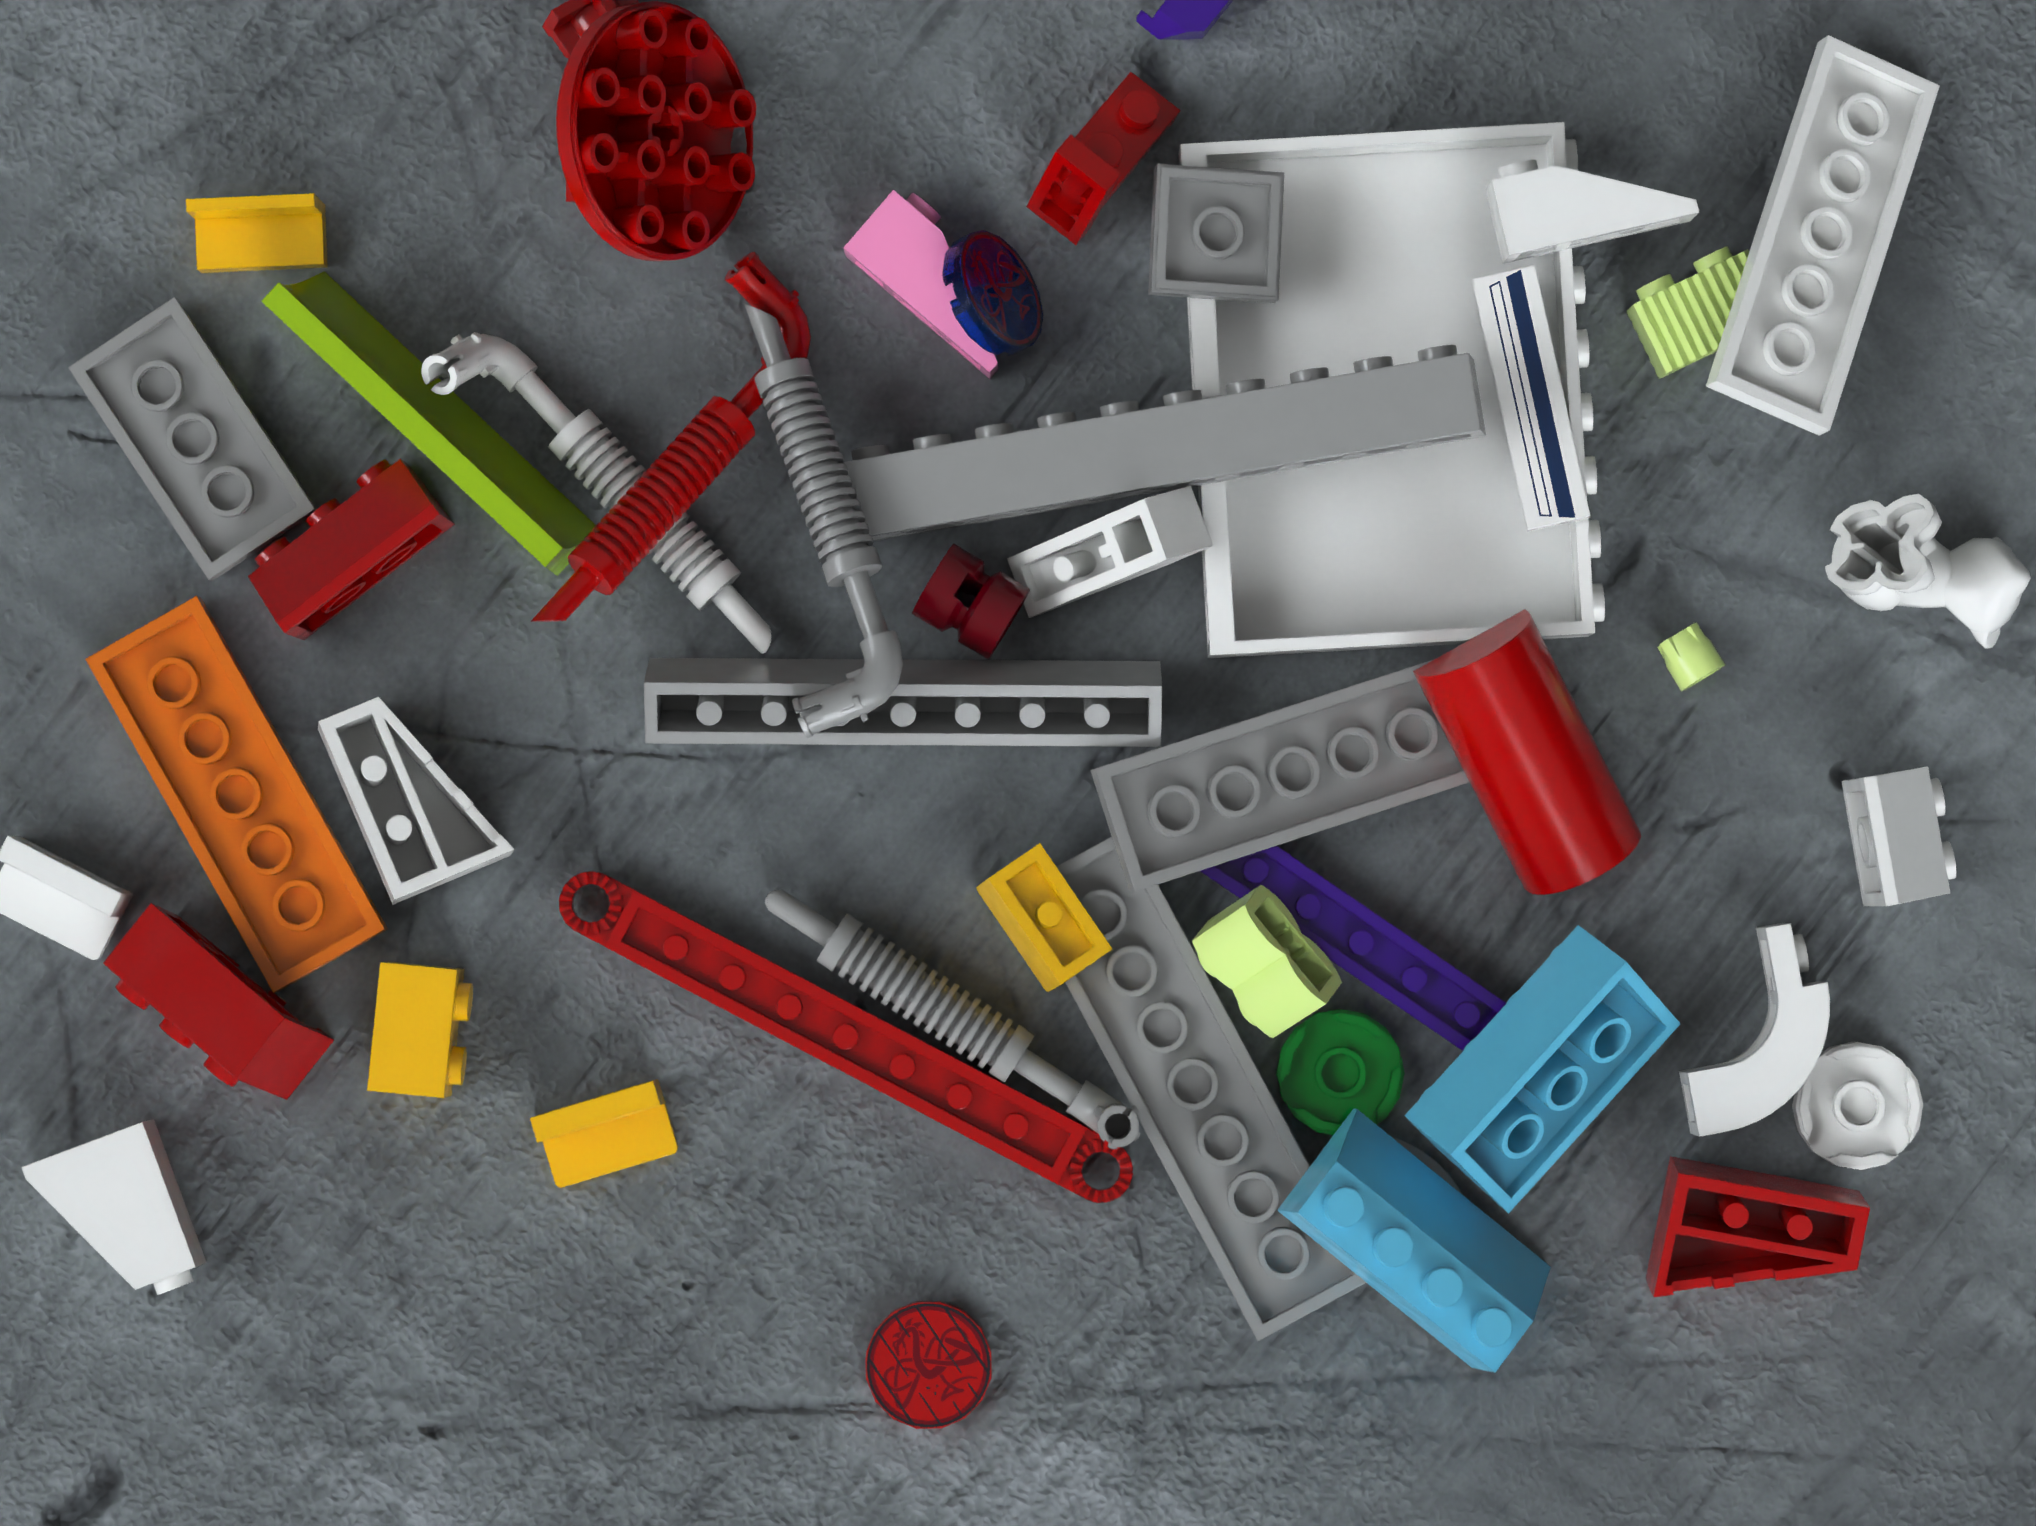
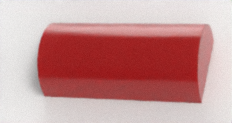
(1530, 757)

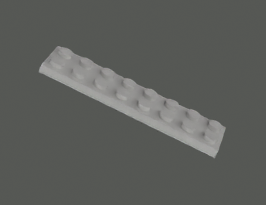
(1199, 1097)

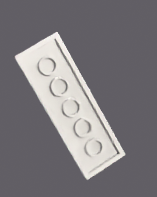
(1823, 236)

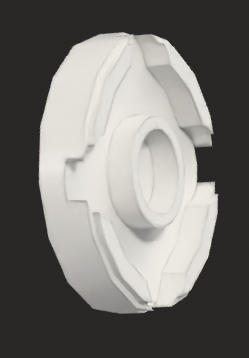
(1858, 1106)

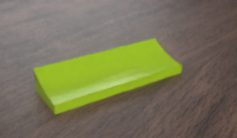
(435, 423)

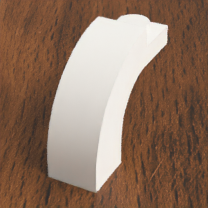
(1780, 1058)

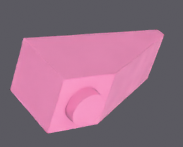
(906, 258)

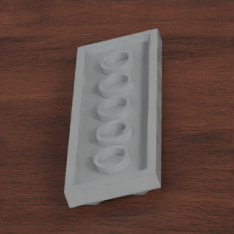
(1275, 778)

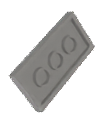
(193, 439)

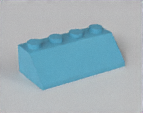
(1543, 1068)
(1419, 1243)

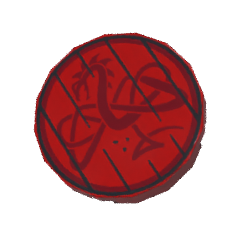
(928, 1364)

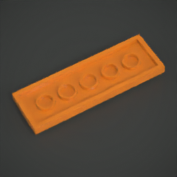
(236, 794)

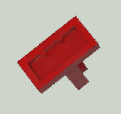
(1101, 157)

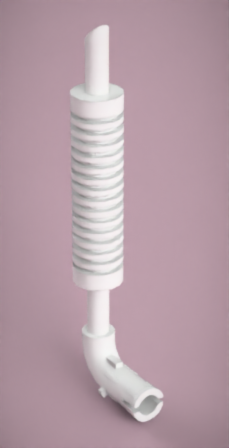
(604, 469)

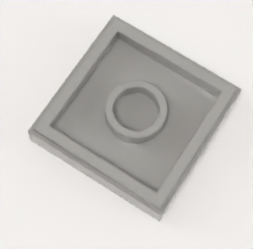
(1216, 233)

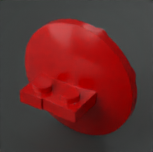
(651, 131)

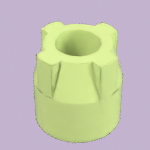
(1690, 656)

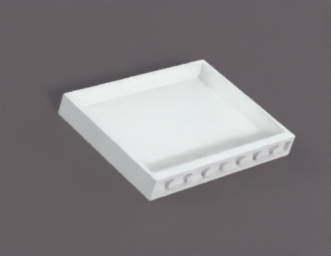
(1413, 538)

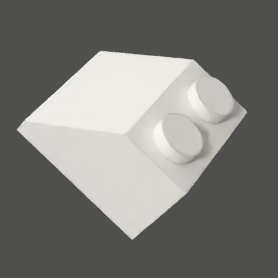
(1898, 837)

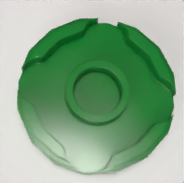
(1339, 1065)

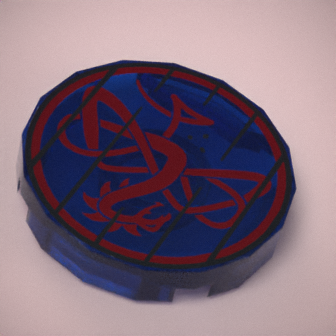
(993, 292)

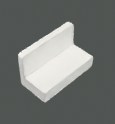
(59, 897)

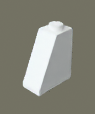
(124, 1205)

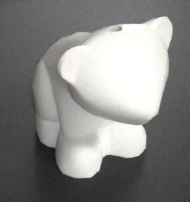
(1893, 560)

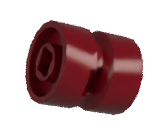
(991, 612)

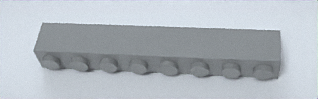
(930, 706)

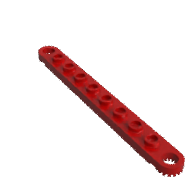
(844, 1036)

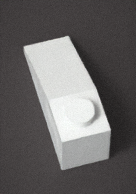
(1568, 208)
(1111, 550)

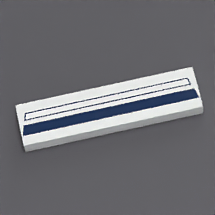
(1531, 398)

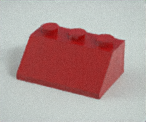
(348, 548)

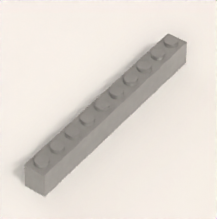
(1170, 445)

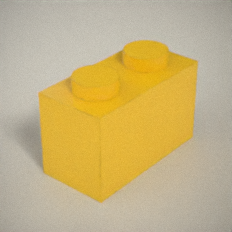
(418, 1030)

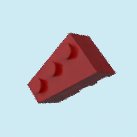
(214, 1005)
(1750, 1226)

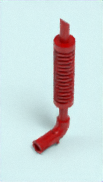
(685, 466)

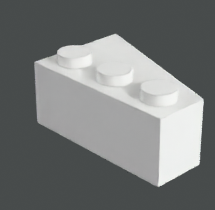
(405, 804)

